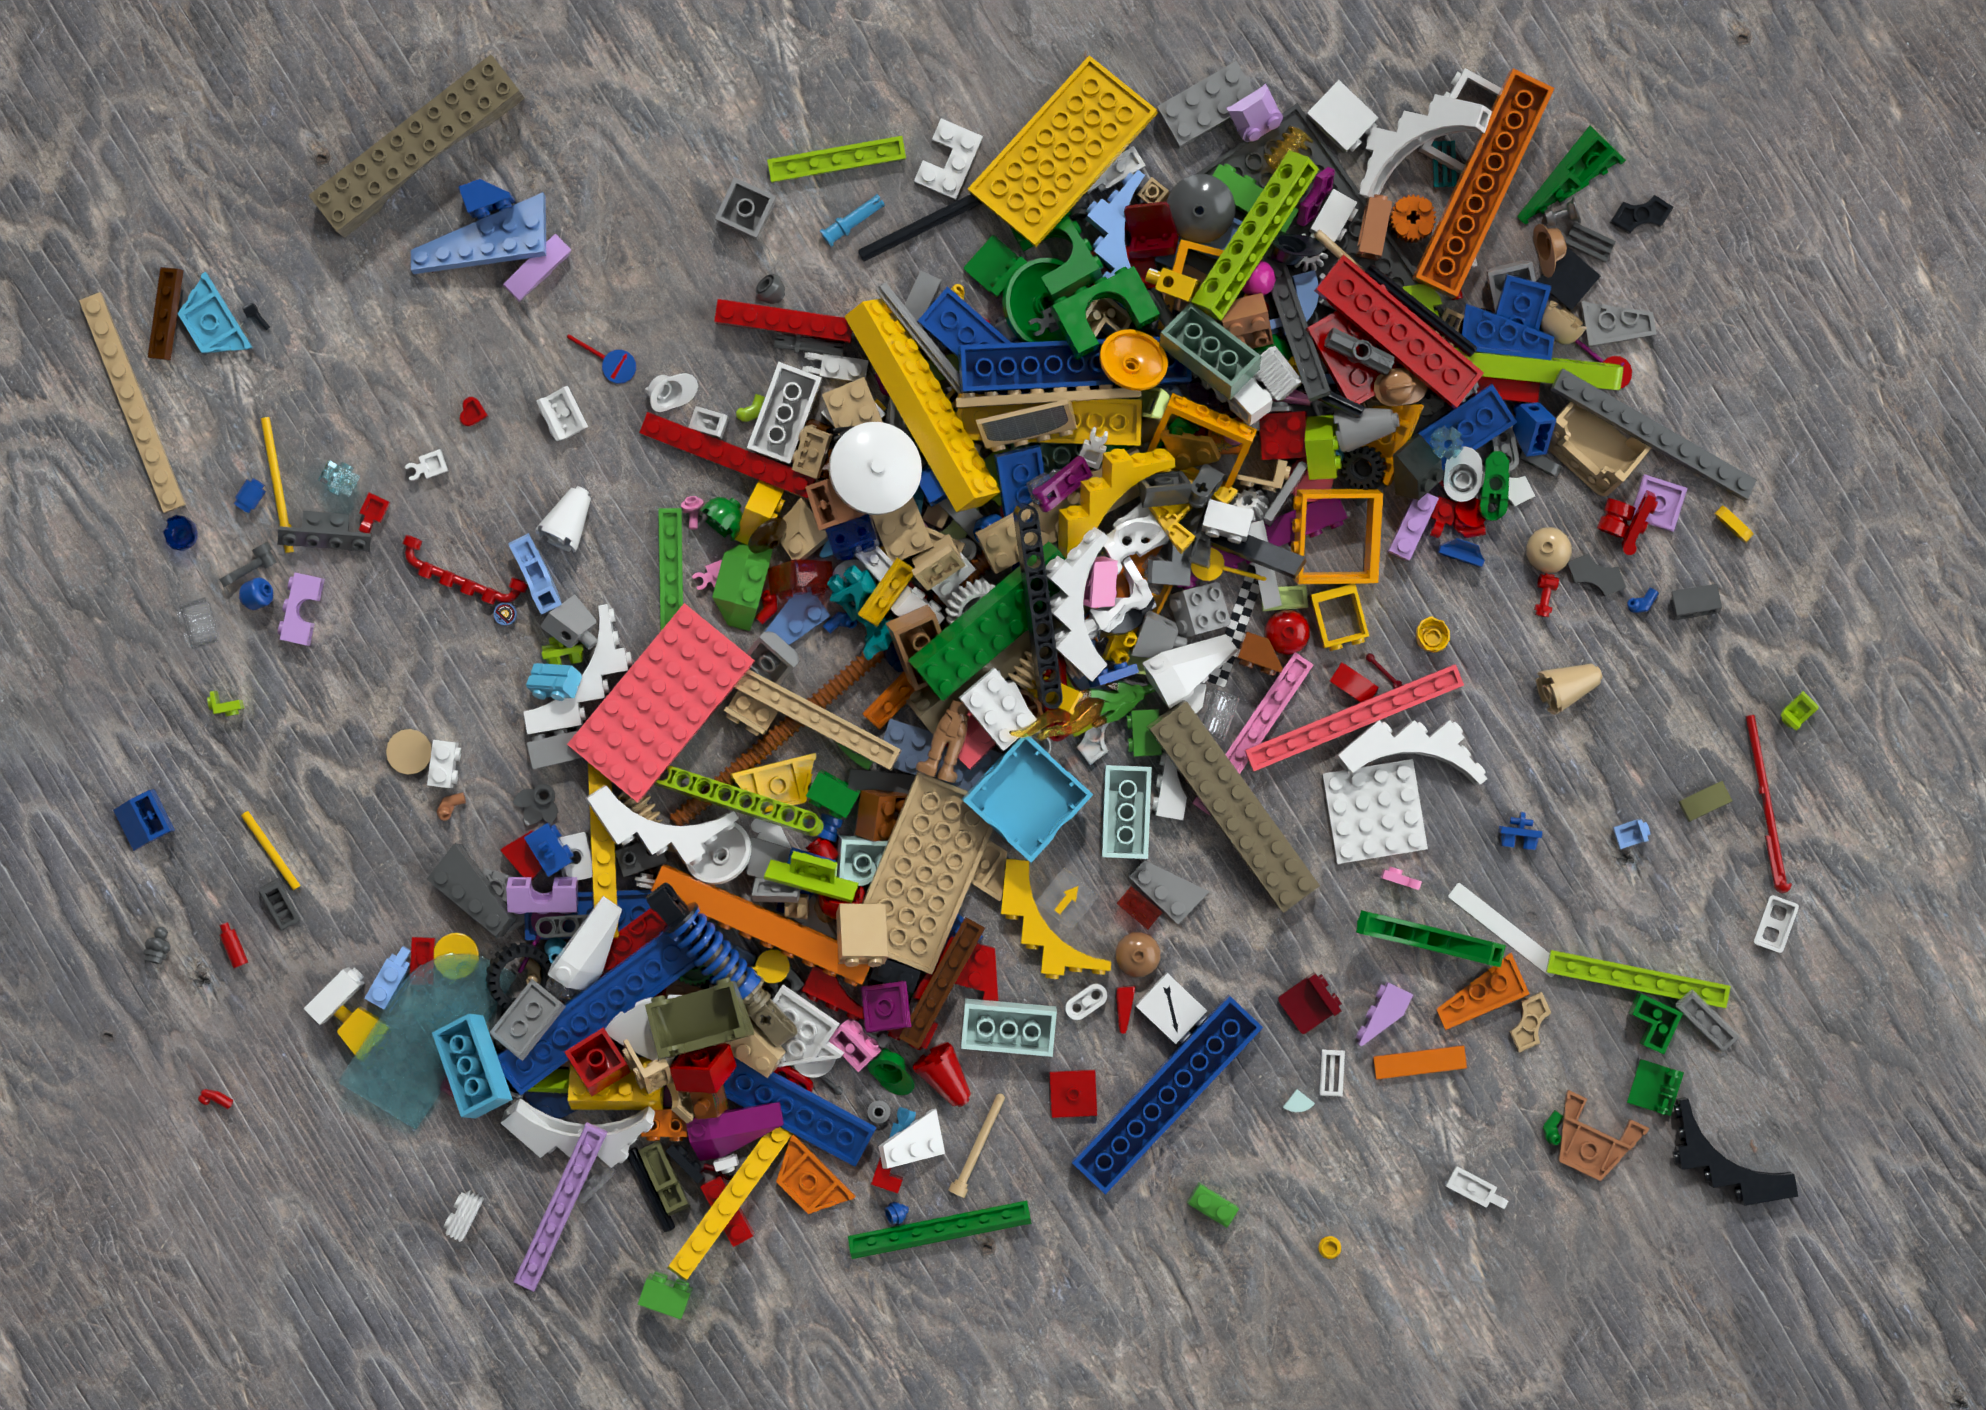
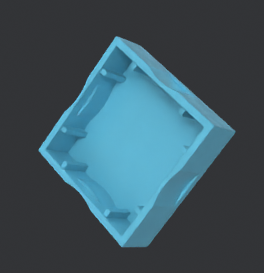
(1027, 797)

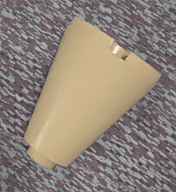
(1566, 685)

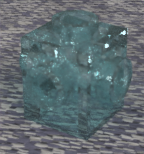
(1442, 434)
(339, 478)

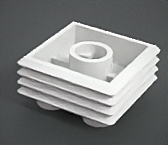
(460, 1222)

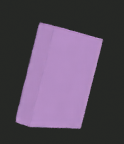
(1669, 498)

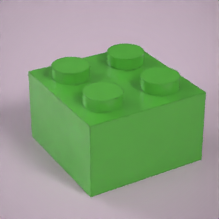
(665, 1295)

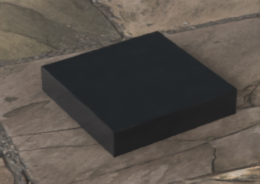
(1570, 279)

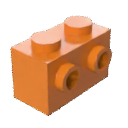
(666, 1125)

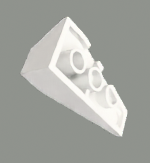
(1182, 669)
(586, 952)

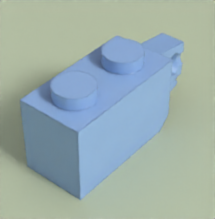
(389, 979)

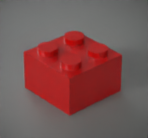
(1283, 435)
(597, 1062)
(703, 1069)

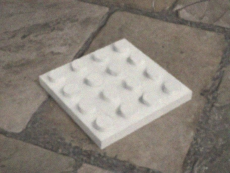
(1375, 811)

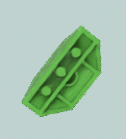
(741, 585)

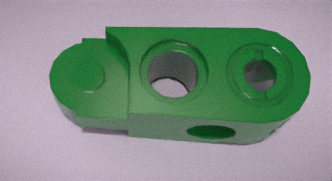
(1495, 467)

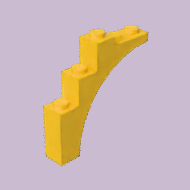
(1098, 494)
(1017, 902)

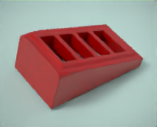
(1125, 998)

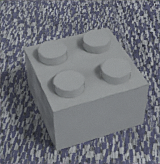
(745, 208)

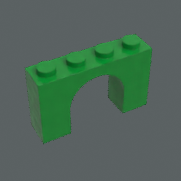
(1078, 271)
(1123, 287)

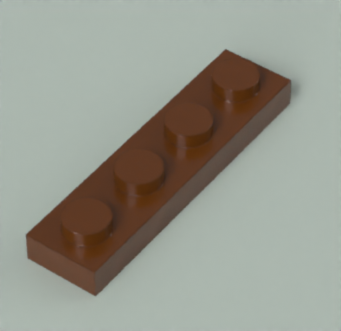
(165, 313)

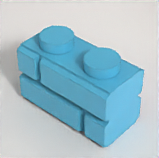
(553, 681)

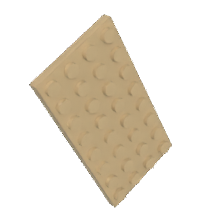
(927, 870)

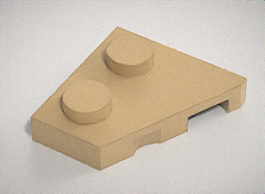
(991, 870)

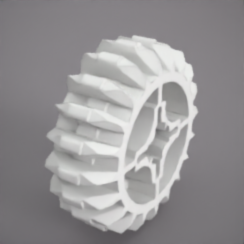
(966, 598)

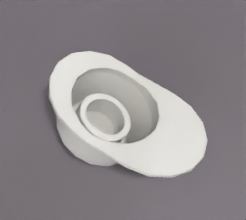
(671, 391)
(1463, 475)

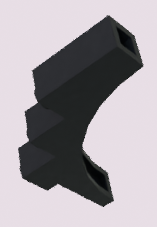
(1752, 1185)

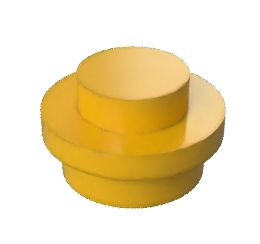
(1329, 1247)

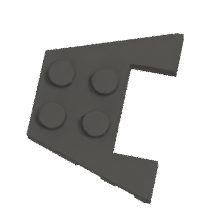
(1193, 523)

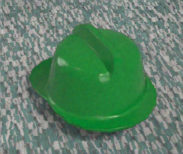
(891, 1072)

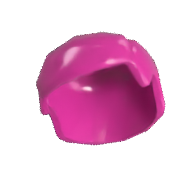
(1261, 280)

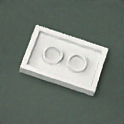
(997, 708)

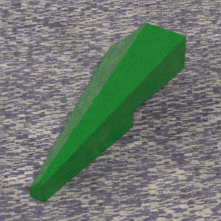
(1583, 162)

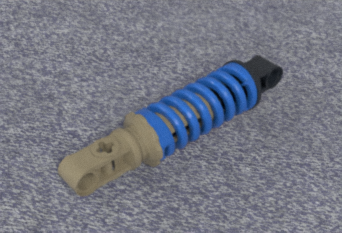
(719, 960)

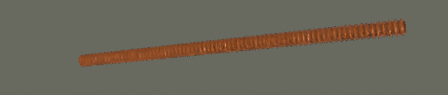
(789, 726)

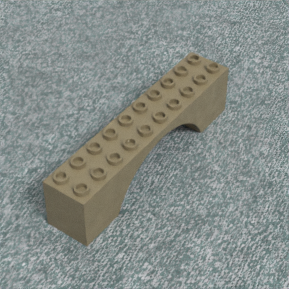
(380, 171)

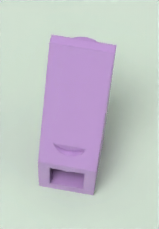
(1389, 1008)

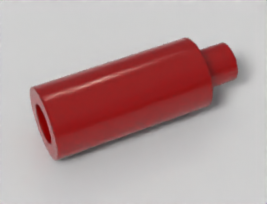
(232, 946)

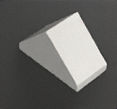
(709, 422)

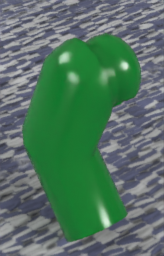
(1550, 1128)

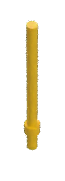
(275, 476)

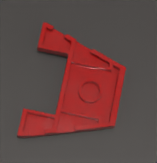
(977, 973)

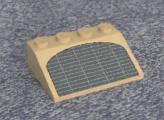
(1027, 424)

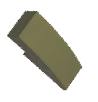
(664, 1178)

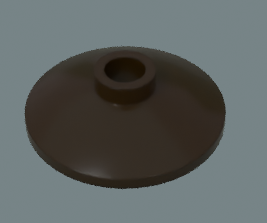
(767, 535)

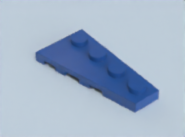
(1503, 336)

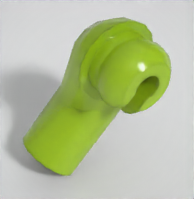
(751, 412)

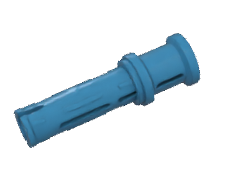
(842, 226)

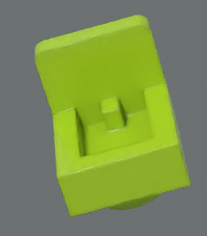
(229, 708)
(1798, 711)

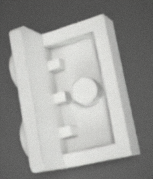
(562, 414)

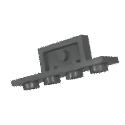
(324, 531)

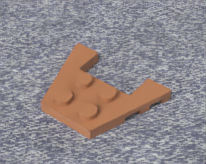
(1591, 1149)

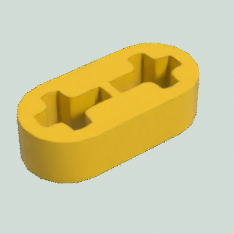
(1734, 524)

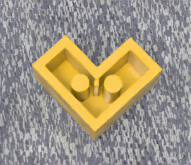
(760, 508)

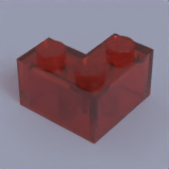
(799, 577)

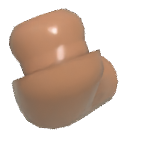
(447, 805)

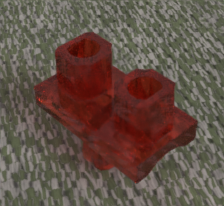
(1139, 907)

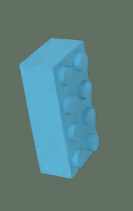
(472, 1066)

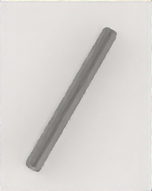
(919, 335)

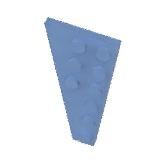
(497, 238)

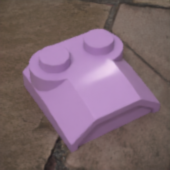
(1255, 114)

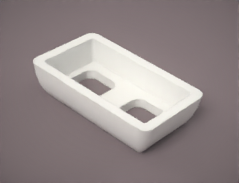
(1784, 926)

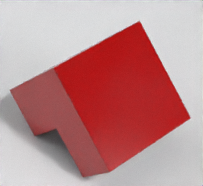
(886, 1180)

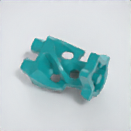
(858, 589)

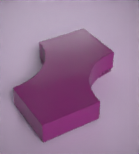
(1310, 206)

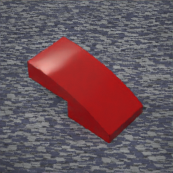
(1353, 683)

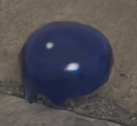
(180, 532)

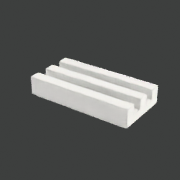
(1332, 1053)

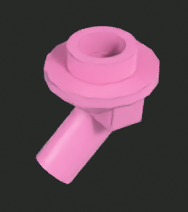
(692, 506)

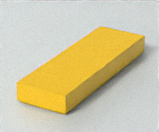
(886, 592)

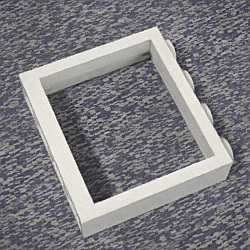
(1458, 82)

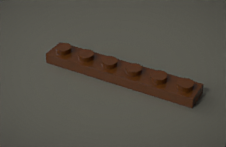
(942, 982)

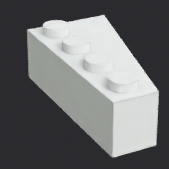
(1249, 403)

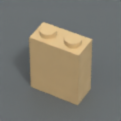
(862, 934)

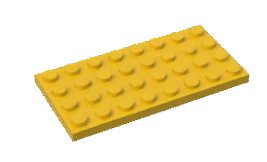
(1062, 151)

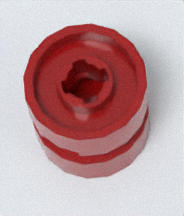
(1616, 518)

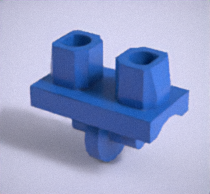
(1530, 836)

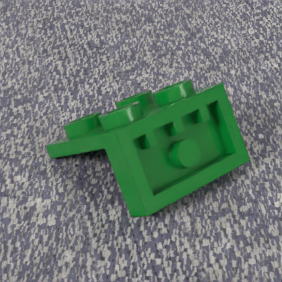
(993, 265)

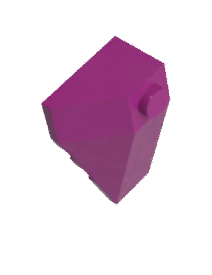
(732, 1129)

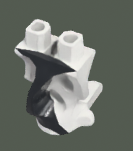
(1127, 612)

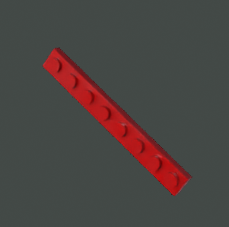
(725, 454)

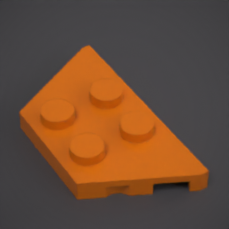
(810, 1179)

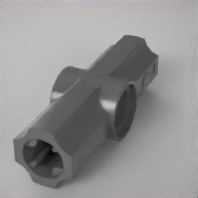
(1346, 346)

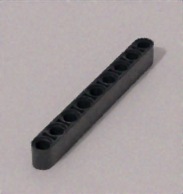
(1031, 596)

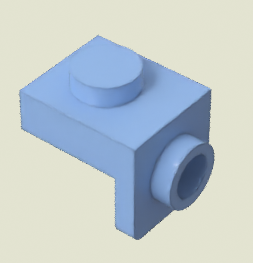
(1631, 833)

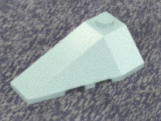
(858, 858)

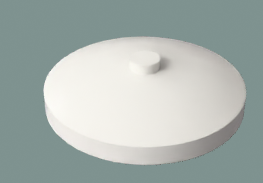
(875, 468)

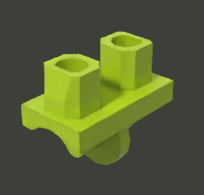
(556, 649)

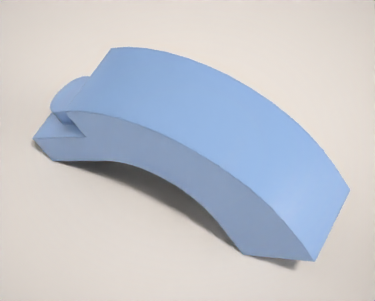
(1304, 285)
(536, 573)

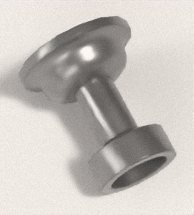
(1571, 211)

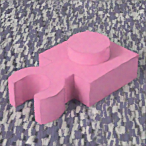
(710, 576)
(1395, 875)

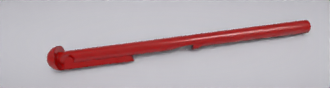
(1772, 840)

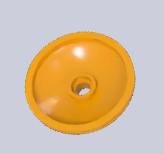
(1138, 352)

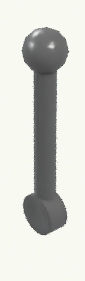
(837, 1089)

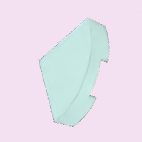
(1298, 1102)

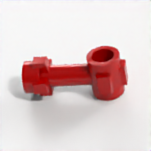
(1547, 583)

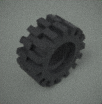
(1351, 467)

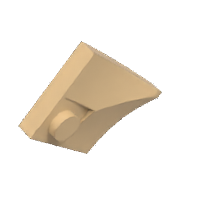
(802, 532)

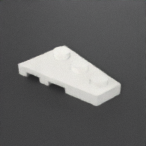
(914, 1143)

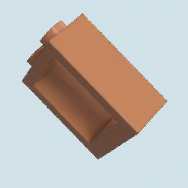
(1374, 227)

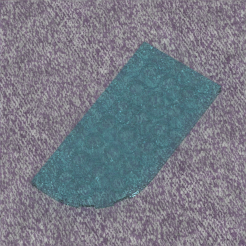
(399, 1058)

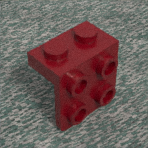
(1151, 230)
(1310, 1002)

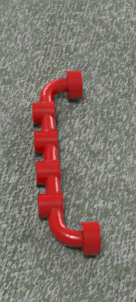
(467, 586)

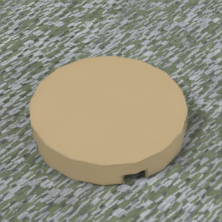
(409, 751)

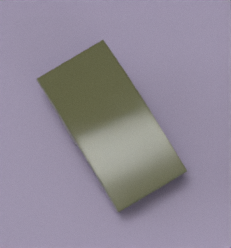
(1705, 801)

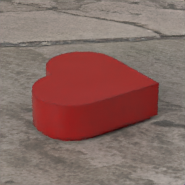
(472, 412)

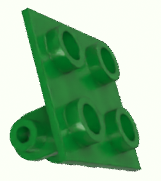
(1655, 1087)

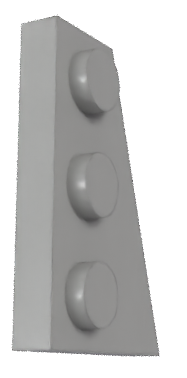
(1615, 324)
(1167, 890)

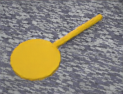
(1217, 567)
(772, 966)

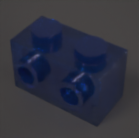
(853, 537)

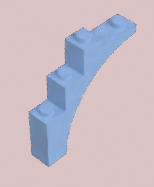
(1110, 221)

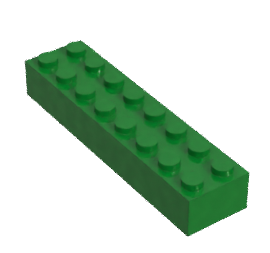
(979, 632)

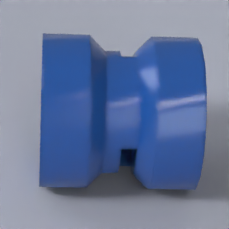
(829, 829)

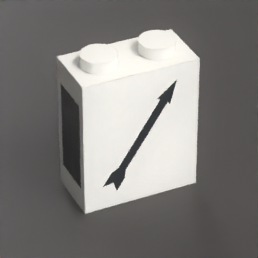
(1172, 1008)

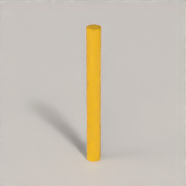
(270, 850)

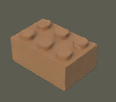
(910, 635)

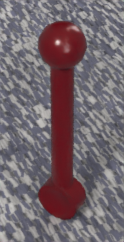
(1370, 658)

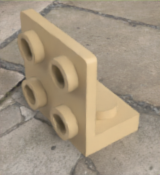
(937, 563)
(751, 712)
(653, 1076)

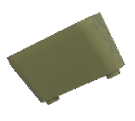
(698, 1019)

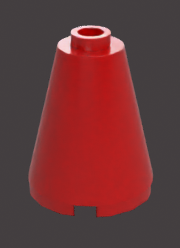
(944, 1074)

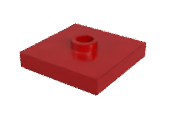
(1073, 1093)

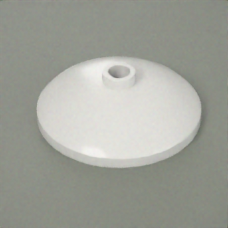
(735, 846)

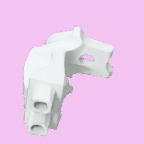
(1136, 525)

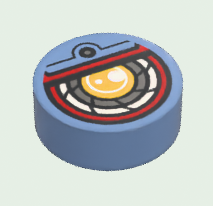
(505, 614)

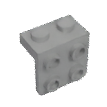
(1199, 610)

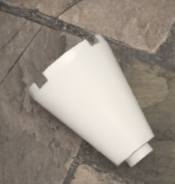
(566, 520)

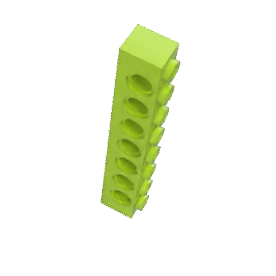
(1255, 235)

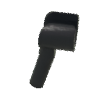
(252, 310)

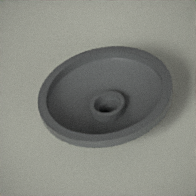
(1216, 201)

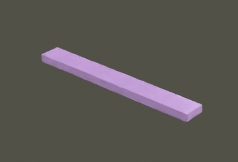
(560, 1206)

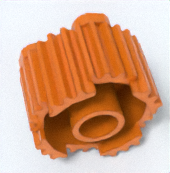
(1418, 206)

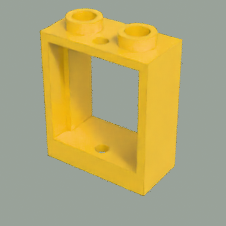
(1331, 594)

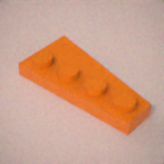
(1486, 993)

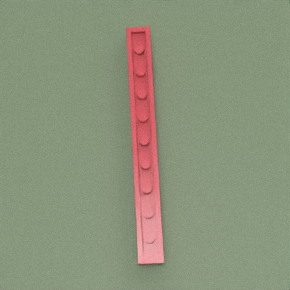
(1354, 717)

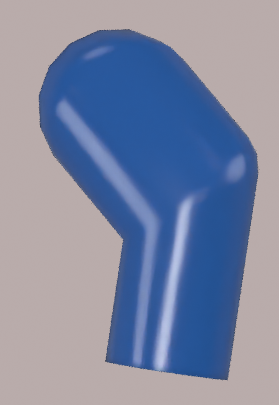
(1643, 604)
(839, 619)

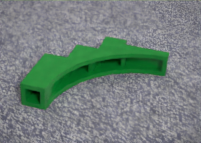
(1430, 938)

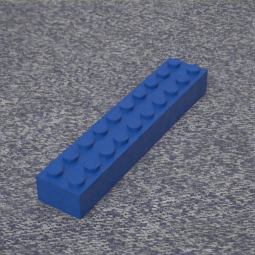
(1041, 366)
(1166, 1094)

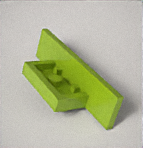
(812, 875)

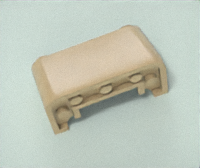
(1594, 449)

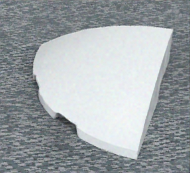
(636, 1028)

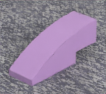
(537, 268)

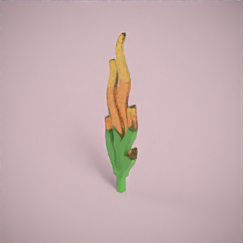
(1096, 703)

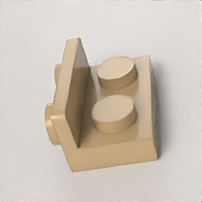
(811, 451)

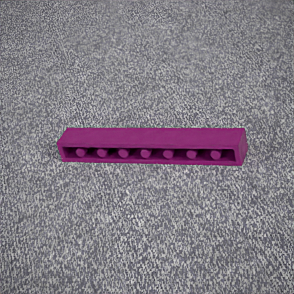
(1318, 516)

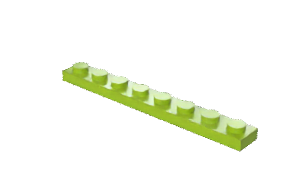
(1635, 978)

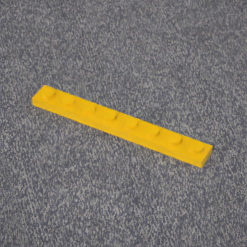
(601, 847)
(728, 1202)

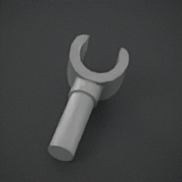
(883, 1040)

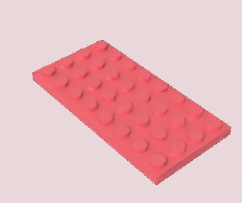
(661, 703)

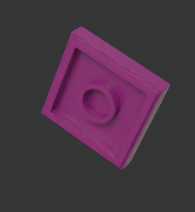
(886, 1006)

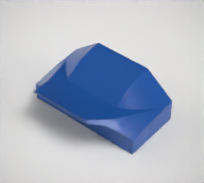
(1462, 551)

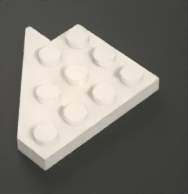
(813, 1030)

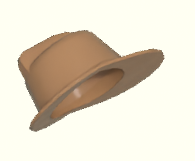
(1549, 246)
(1399, 388)

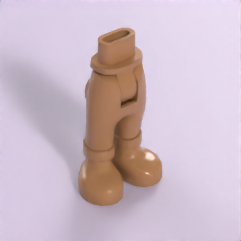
(950, 730)

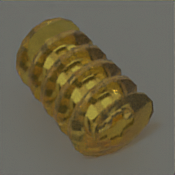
(1291, 142)

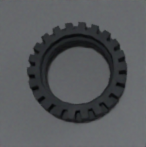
(505, 957)

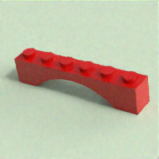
(783, 320)
(827, 988)

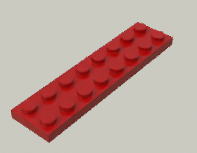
(1399, 331)

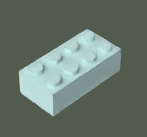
(1126, 811)
(1008, 1027)

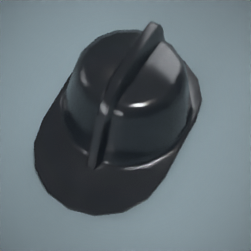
(1293, 248)

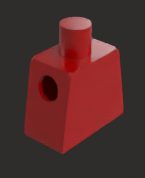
(522, 857)

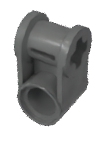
(1205, 486)

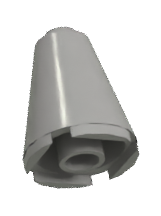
(1360, 431)

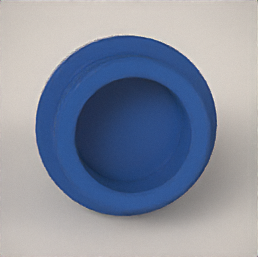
(896, 1213)

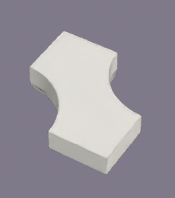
(1518, 489)
(1093, 744)

